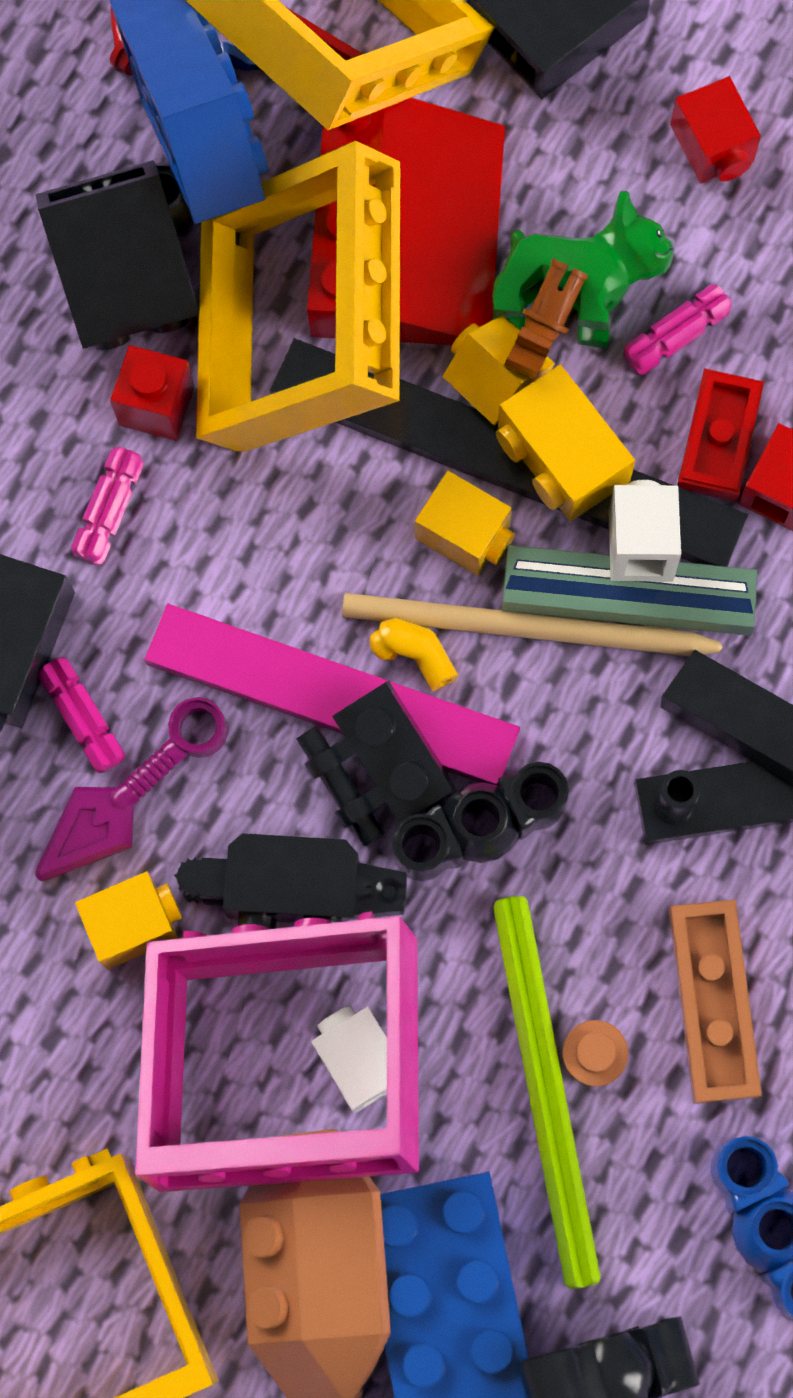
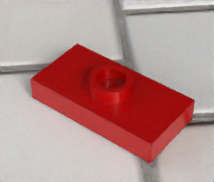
(720, 435)

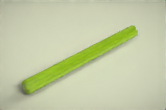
(546, 1093)

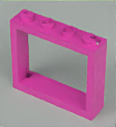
(283, 1159)

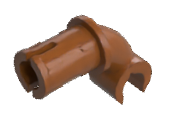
(545, 320)

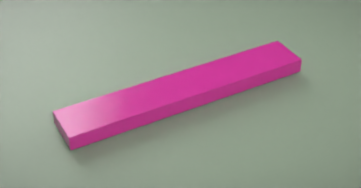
(319, 688)

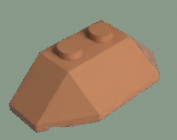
(315, 1283)

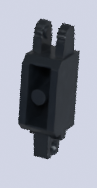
(291, 880)

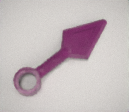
(101, 818)

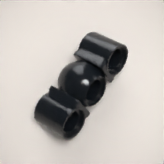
(502, 800)
(622, 1365)

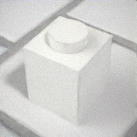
(644, 532)
(354, 1055)

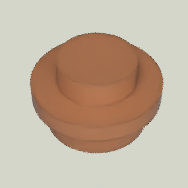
(595, 1053)

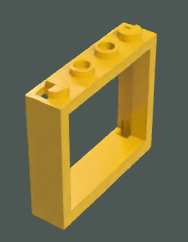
(339, 91)
(364, 302)
(92, 1175)

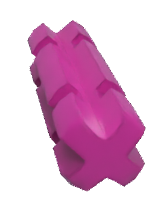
(677, 329)
(107, 506)
(81, 715)

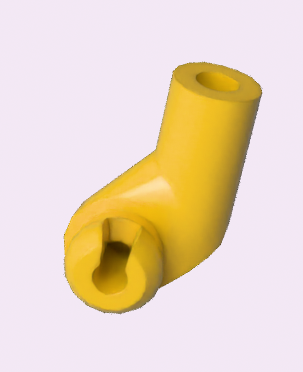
(417, 643)

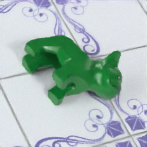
(616, 257)

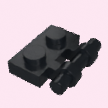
(393, 755)

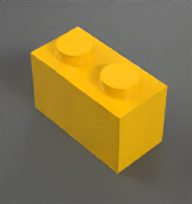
(563, 444)

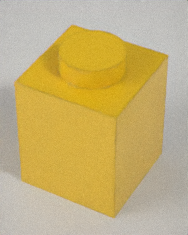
(480, 370)
(465, 524)
(128, 917)

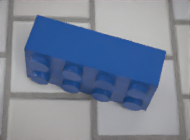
(193, 105)
(450, 1293)

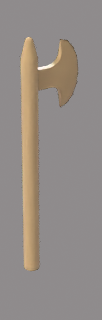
(528, 625)

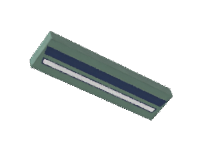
(581, 588)

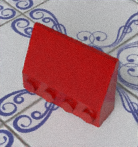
(446, 219)

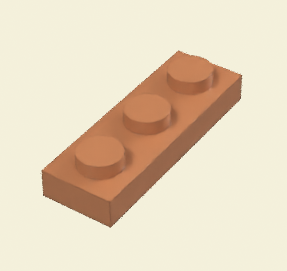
(714, 1002)

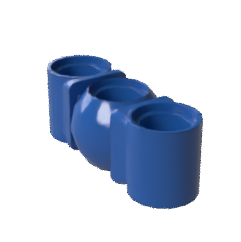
(750, 1206)

